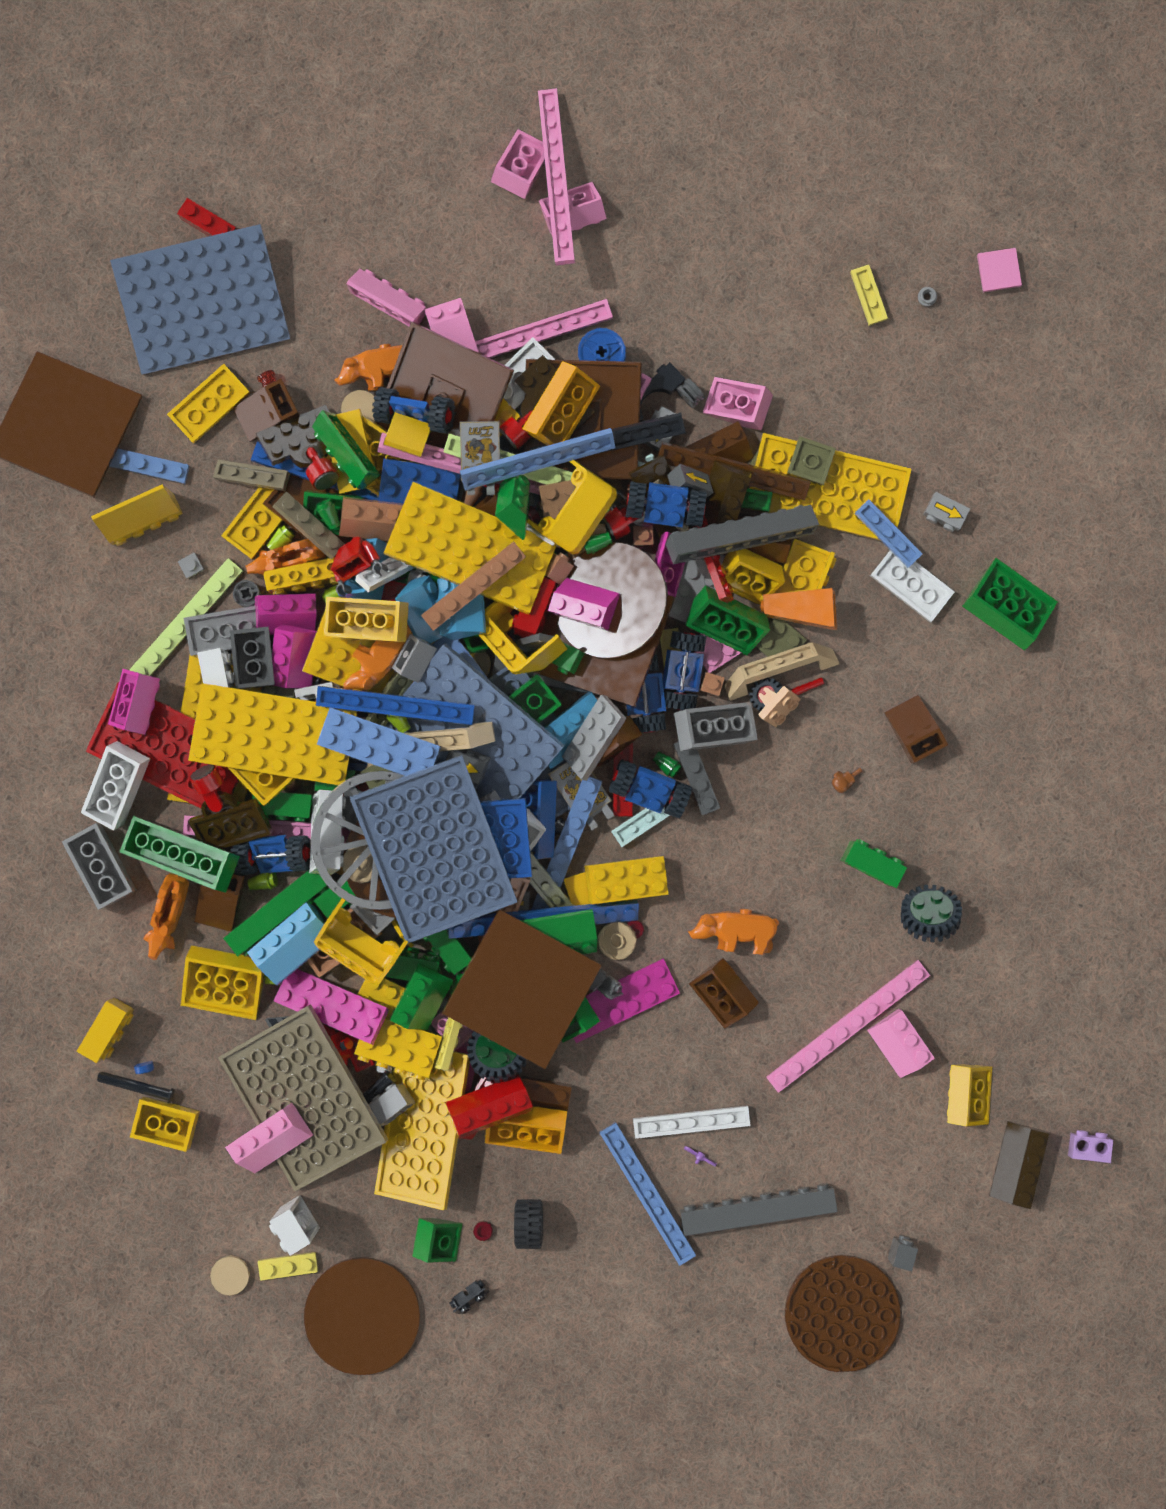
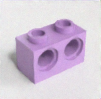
(1089, 1151)

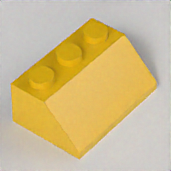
(752, 574)
(969, 1095)

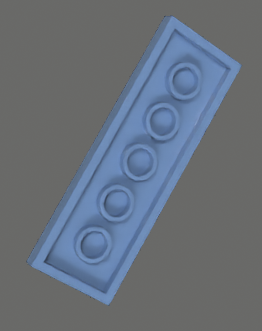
(376, 744)

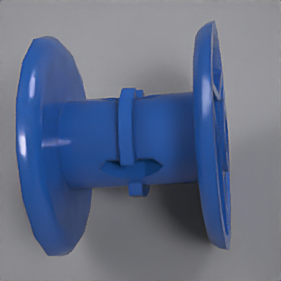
(601, 342)

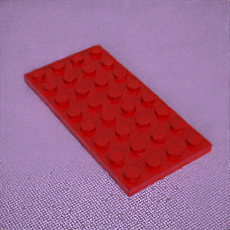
(167, 746)

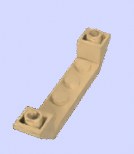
(777, 664)
(459, 738)

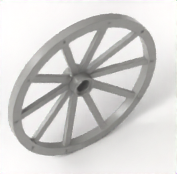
(317, 853)

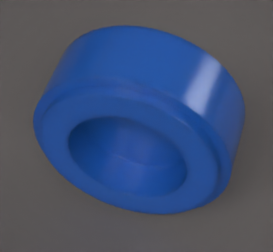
(145, 1067)

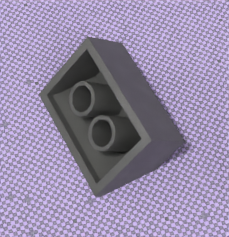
(252, 658)

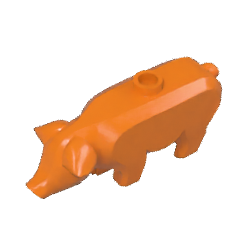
(371, 366)
(288, 555)
(374, 663)
(166, 914)
(736, 927)

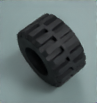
(528, 1224)

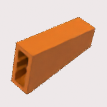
(803, 607)

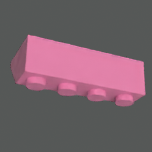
(385, 298)
(270, 1139)

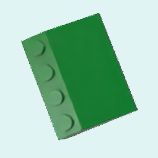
(1010, 604)

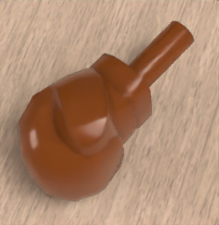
(844, 781)

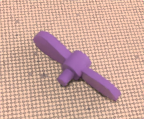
(700, 1156)

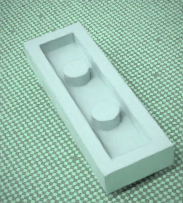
(637, 825)

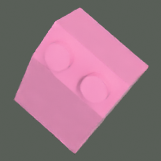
(519, 164)
(451, 322)
(738, 402)

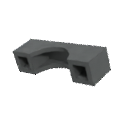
(698, 780)

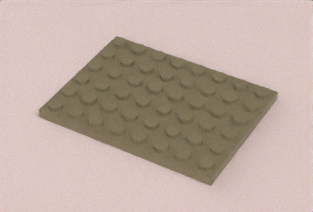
(302, 1067)

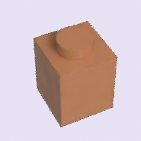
(642, 536)
(558, 568)
(712, 684)

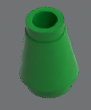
(328, 513)
(597, 542)
(667, 764)

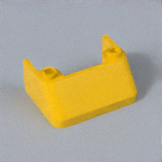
(580, 513)
(498, 623)
(356, 948)

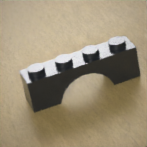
(665, 381)

